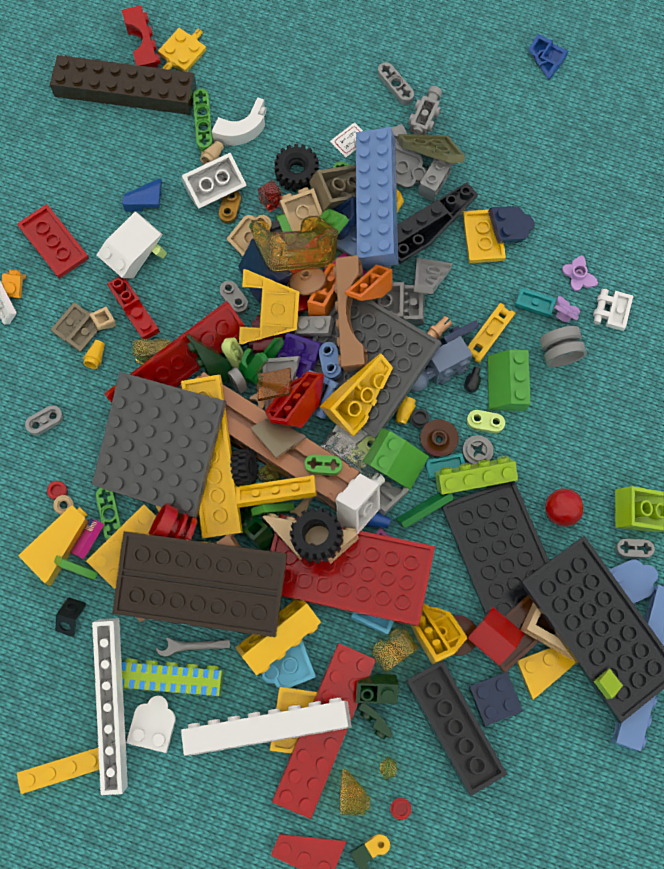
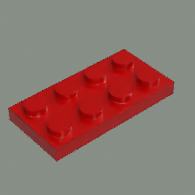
(53, 241)

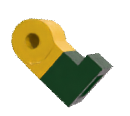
(369, 849)

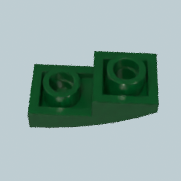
(380, 726)

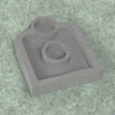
(408, 168)

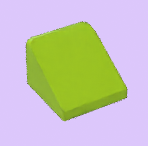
(608, 684)

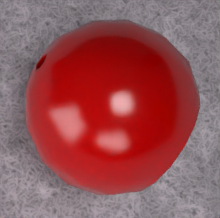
(564, 507)

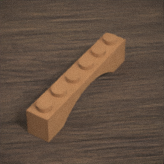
(353, 353)

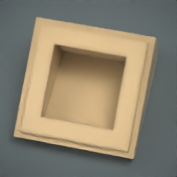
(103, 319)

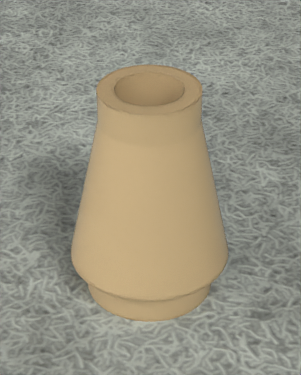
(212, 152)

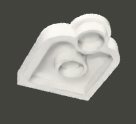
(152, 725)

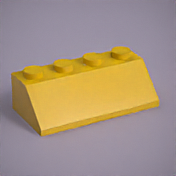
(294, 623)

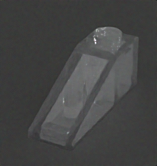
(347, 451)

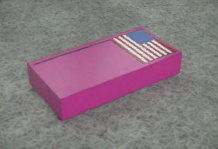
(87, 538)

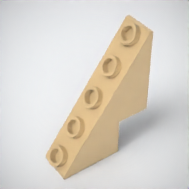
(314, 536)

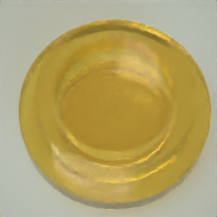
(388, 768)

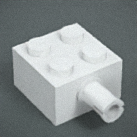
(359, 501)

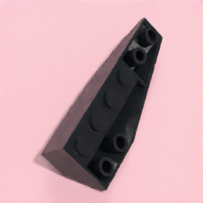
(430, 222)

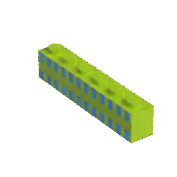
(172, 678)

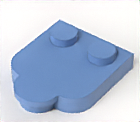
(635, 579)

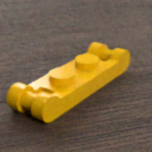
(490, 332)

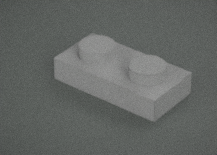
(314, 326)

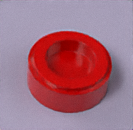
(56, 489)

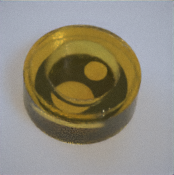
(268, 473)

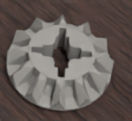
(475, 442)

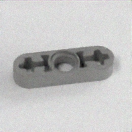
(395, 76)

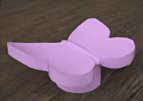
(579, 274)
(565, 311)

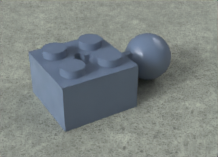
(448, 361)

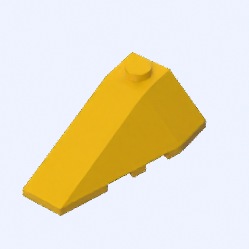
(354, 399)

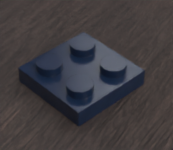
(495, 699)

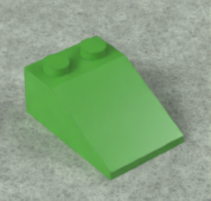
(396, 458)

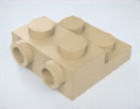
(299, 207)

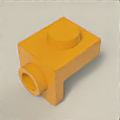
(12, 283)

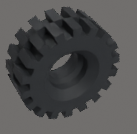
(291, 157)

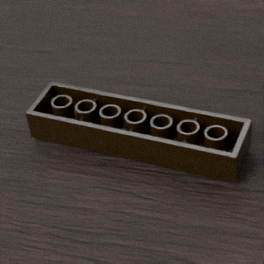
(123, 84)

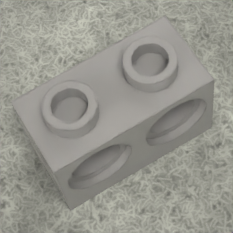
(434, 179)

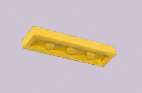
(276, 491)
(58, 771)

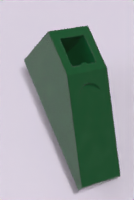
(209, 359)

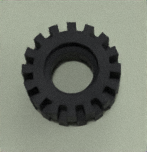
(244, 467)

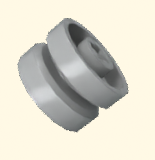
(563, 346)

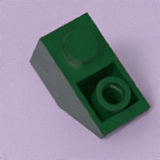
(378, 689)

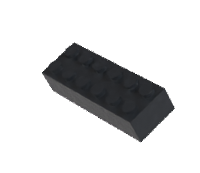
(456, 728)

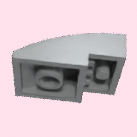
(404, 303)

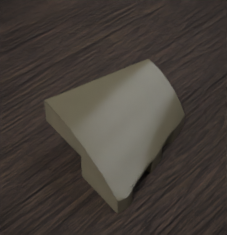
(276, 437)

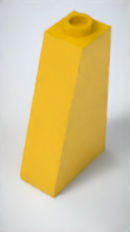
(55, 540)

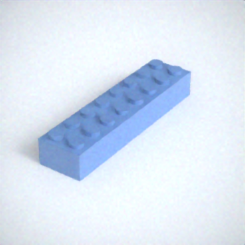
(376, 198)

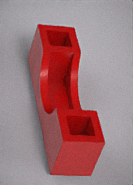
(136, 25)

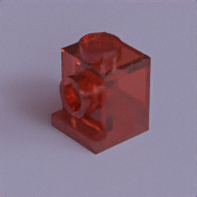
(270, 195)

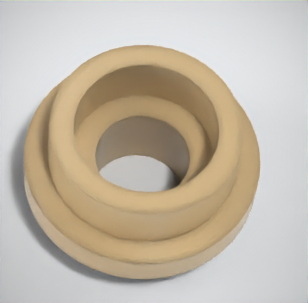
(58, 500)

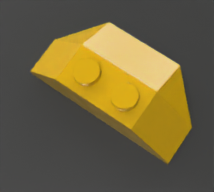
(438, 633)

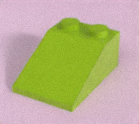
(639, 509)

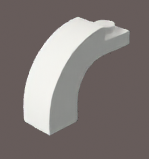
(241, 131)

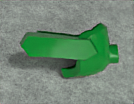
(252, 365)

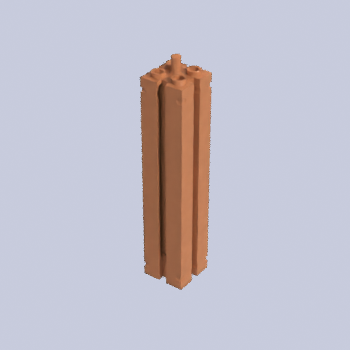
(244, 415)

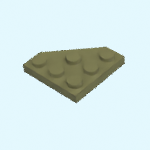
(434, 146)

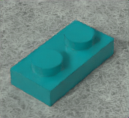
(535, 302)

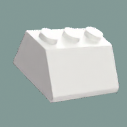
(213, 181)

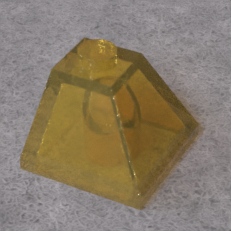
(352, 796)

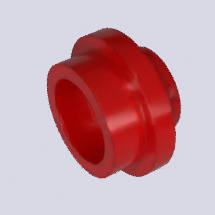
(400, 808)

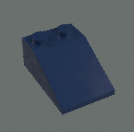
(254, 262)

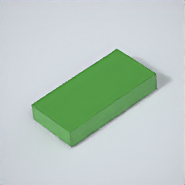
(75, 567)

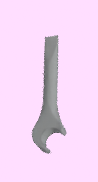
(176, 646)

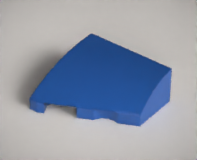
(547, 55)
(143, 197)

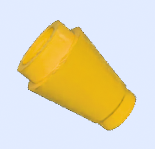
(94, 355)
(405, 410)

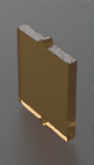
(274, 384)

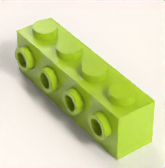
(476, 475)

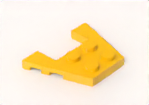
(278, 308)

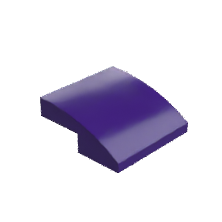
(301, 346)

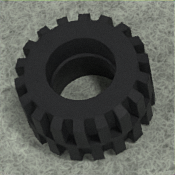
(305, 523)

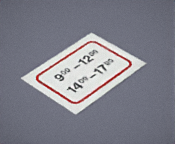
(345, 140)

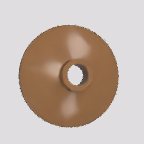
(308, 281)

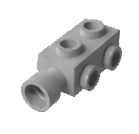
(426, 111)

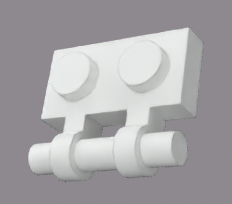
(618, 312)

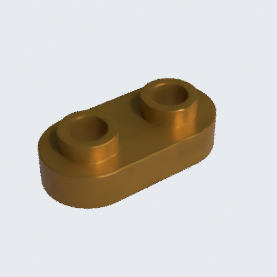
(230, 205)

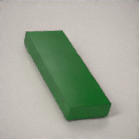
(423, 509)

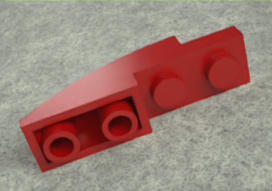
(133, 308)

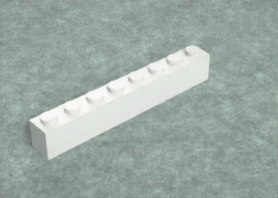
(110, 706)
(266, 728)

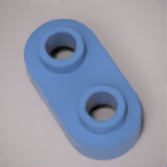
(330, 359)

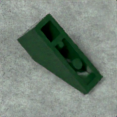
(255, 529)

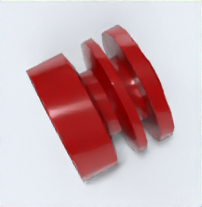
(168, 525)

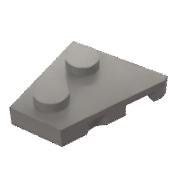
(390, 496)

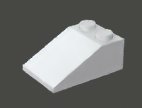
(130, 246)

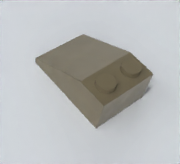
(334, 185)

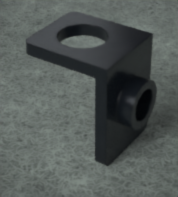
(69, 614)

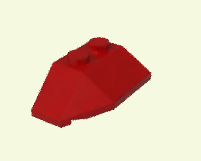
(300, 404)

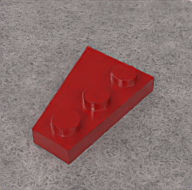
(308, 851)

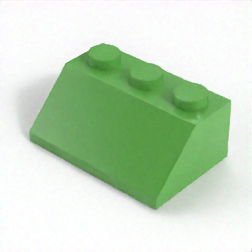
(509, 381)

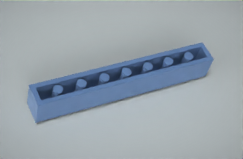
(632, 731)

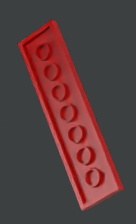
(176, 360)
(316, 753)

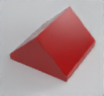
(496, 636)

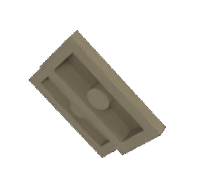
(75, 327)

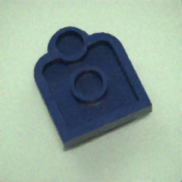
(348, 209)
(510, 224)

